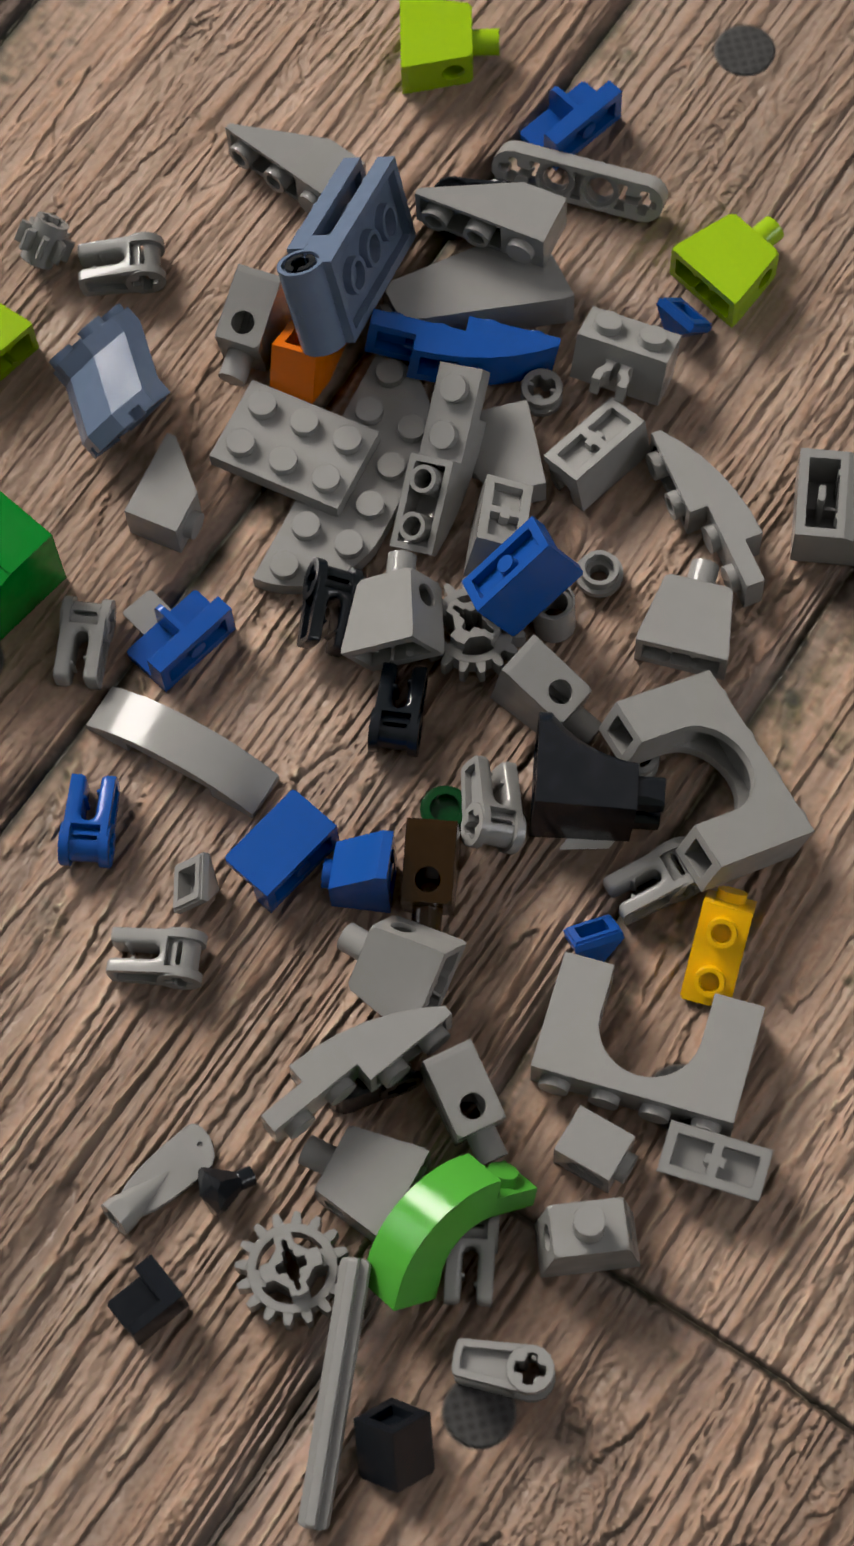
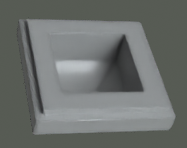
(194, 883)

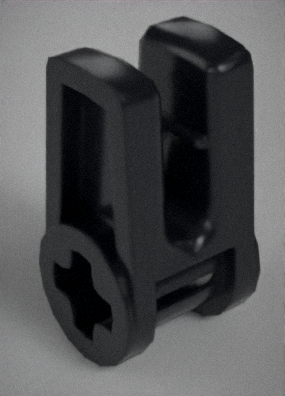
(324, 589)
(401, 726)

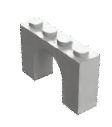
(701, 721)
(575, 1060)

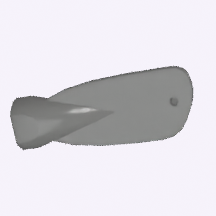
(161, 1177)

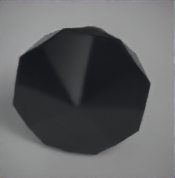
(221, 1187)

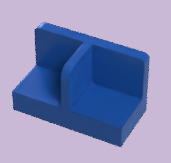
(575, 117)
(521, 578)
(181, 638)
(283, 849)

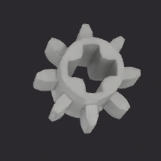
(44, 240)

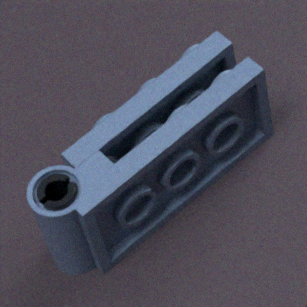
(346, 254)

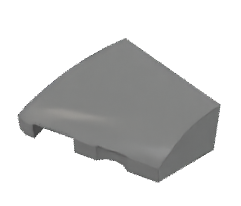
(511, 448)

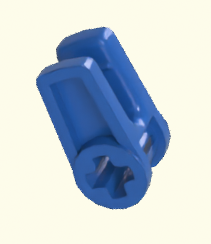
(93, 838)

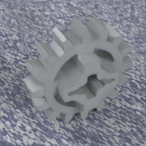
(475, 649)
(273, 1275)

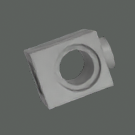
(596, 1150)

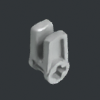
(121, 265)
(80, 624)
(492, 806)
(658, 865)
(174, 967)
(484, 1241)
(495, 1368)

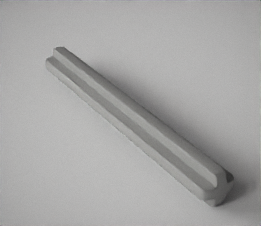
(334, 1394)

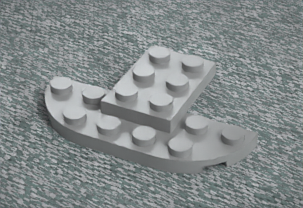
(336, 468)

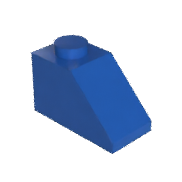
(362, 872)

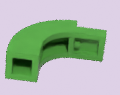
(433, 1218)

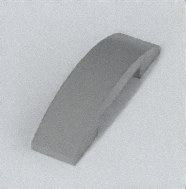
(185, 747)

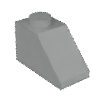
(166, 500)

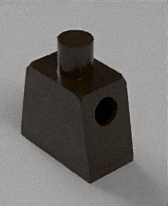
(430, 855)

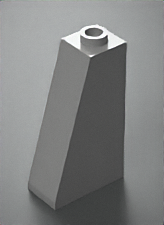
(483, 286)

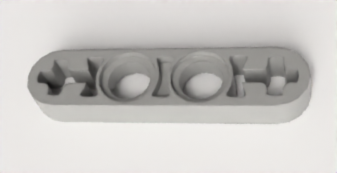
(580, 173)

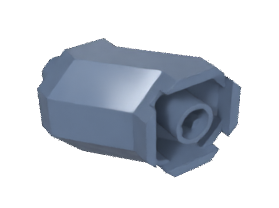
(109, 379)

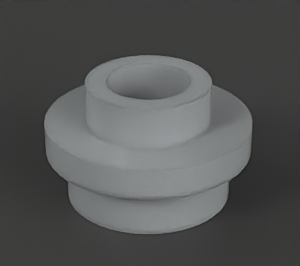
(600, 562)

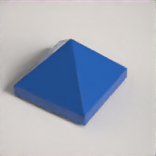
(681, 318)
(595, 937)

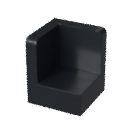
(147, 1301)
(394, 1445)

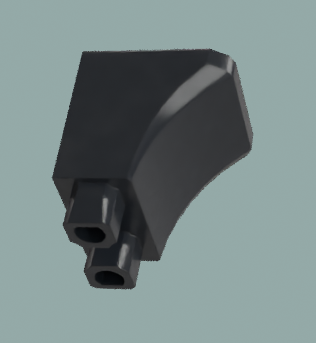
(587, 791)

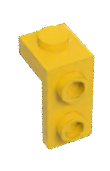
(718, 945)

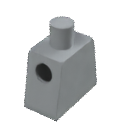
(250, 323)
(395, 616)
(688, 622)
(542, 682)
(400, 964)
(460, 1078)
(364, 1175)
(586, 1237)

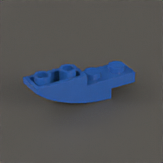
(485, 345)

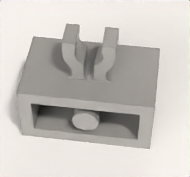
(624, 356)

